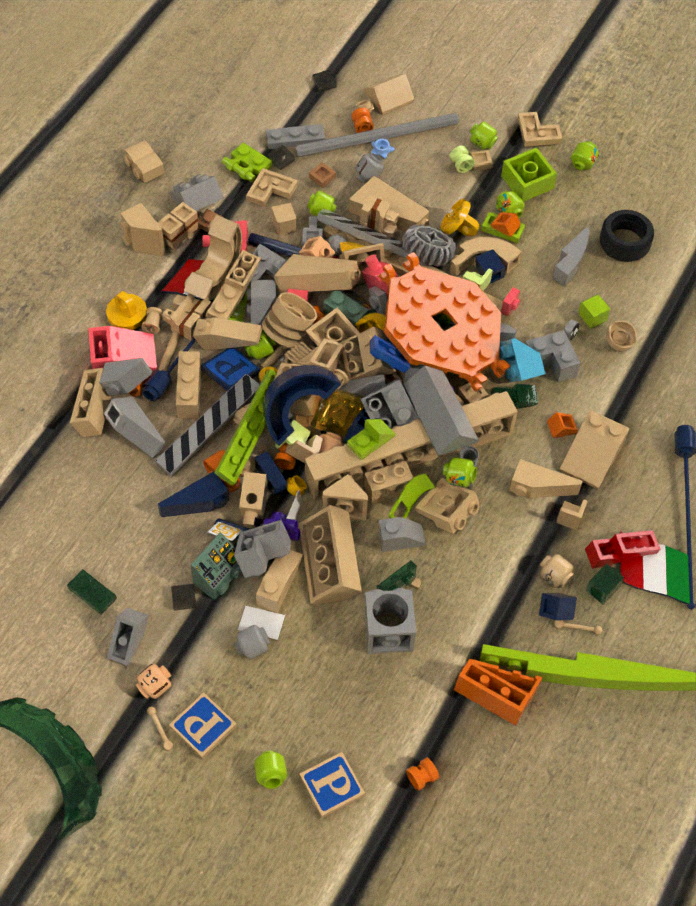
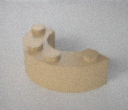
(222, 254)

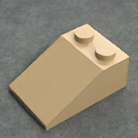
(594, 449)

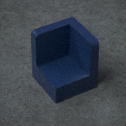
(491, 261)
(557, 606)

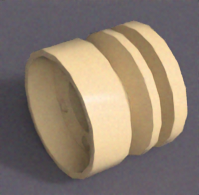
(289, 319)

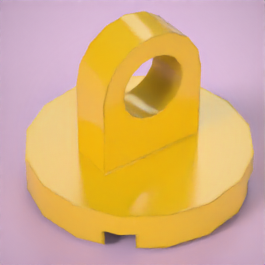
(459, 220)
(126, 311)

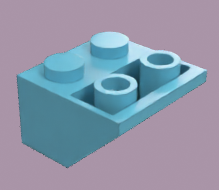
(523, 360)

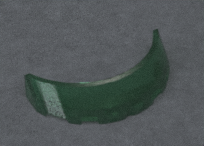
(64, 754)

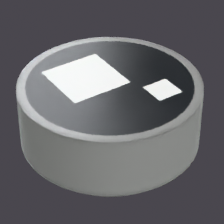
(571, 329)

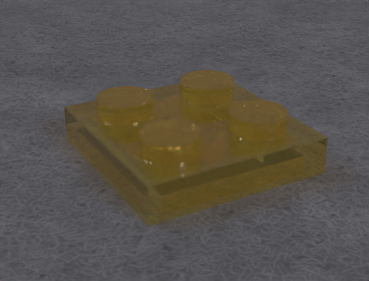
(338, 412)

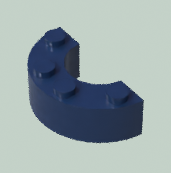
(287, 389)

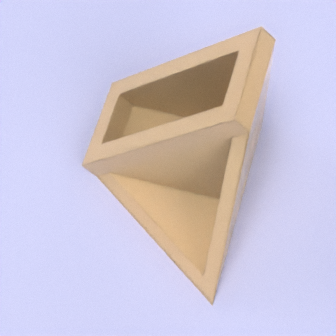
(324, 355)

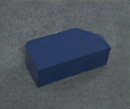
(265, 465)

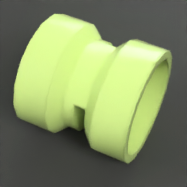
(462, 159)

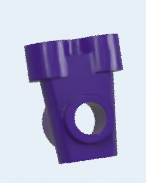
(290, 524)

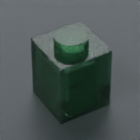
(605, 583)

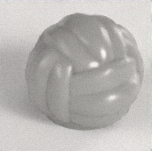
(334, 242)

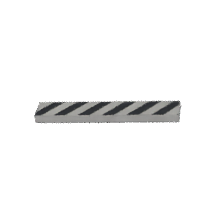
(362, 232)
(207, 425)

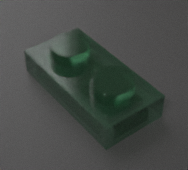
(401, 577)
(92, 591)

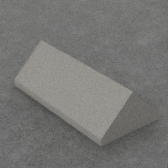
(439, 411)

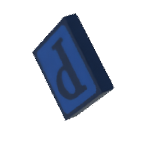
(229, 368)

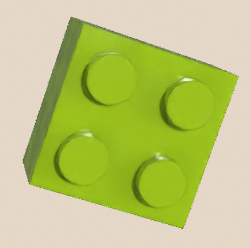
(529, 174)

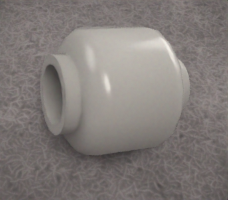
(369, 166)
(252, 642)

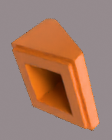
(506, 223)
(561, 425)

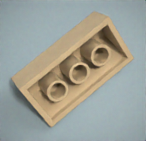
(329, 556)

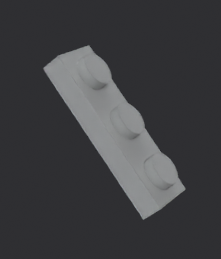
(294, 135)

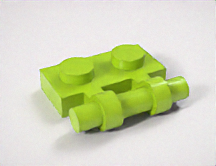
(249, 159)

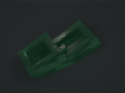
(521, 395)

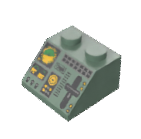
(349, 303)
(215, 567)

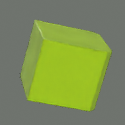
(594, 311)

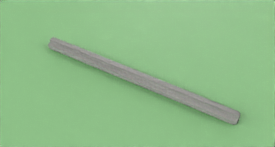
(374, 135)

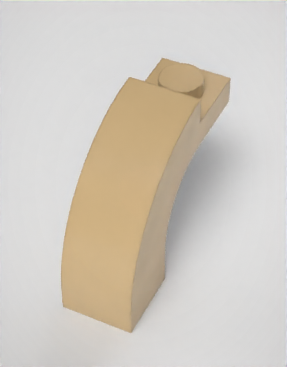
(472, 248)

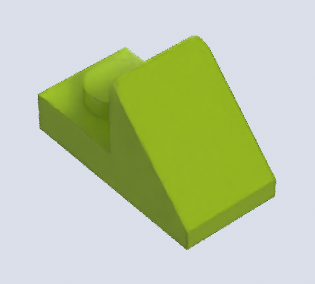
(370, 438)

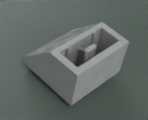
(198, 193)
(390, 405)

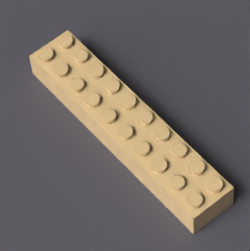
(489, 418)

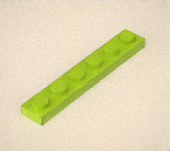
(245, 435)

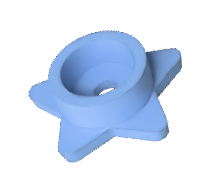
(382, 143)

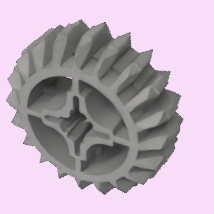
(429, 245)

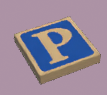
(202, 725)
(332, 785)

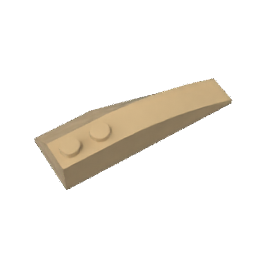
(338, 328)

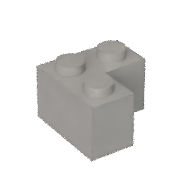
(558, 354)
(260, 545)

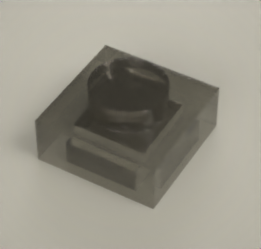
(324, 80)
(281, 157)
(183, 597)

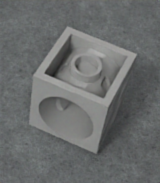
(385, 638)

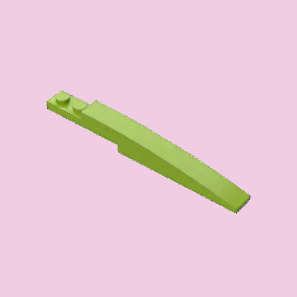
(591, 671)

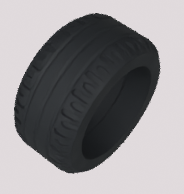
(623, 250)

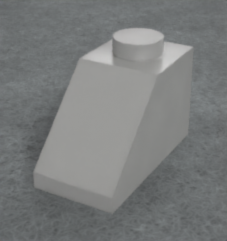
(123, 375)
(400, 534)
(127, 635)

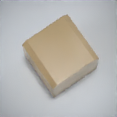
(284, 218)

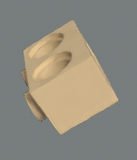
(387, 482)

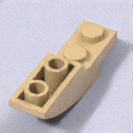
(234, 286)

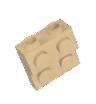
(449, 506)

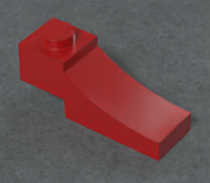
(621, 548)

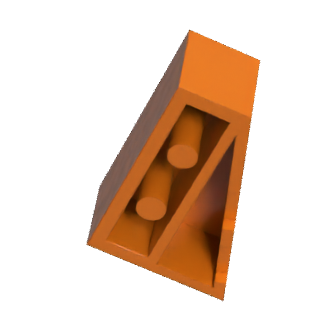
(497, 689)

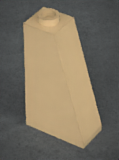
(409, 211)
(316, 274)

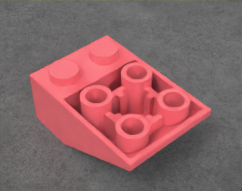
(120, 344)

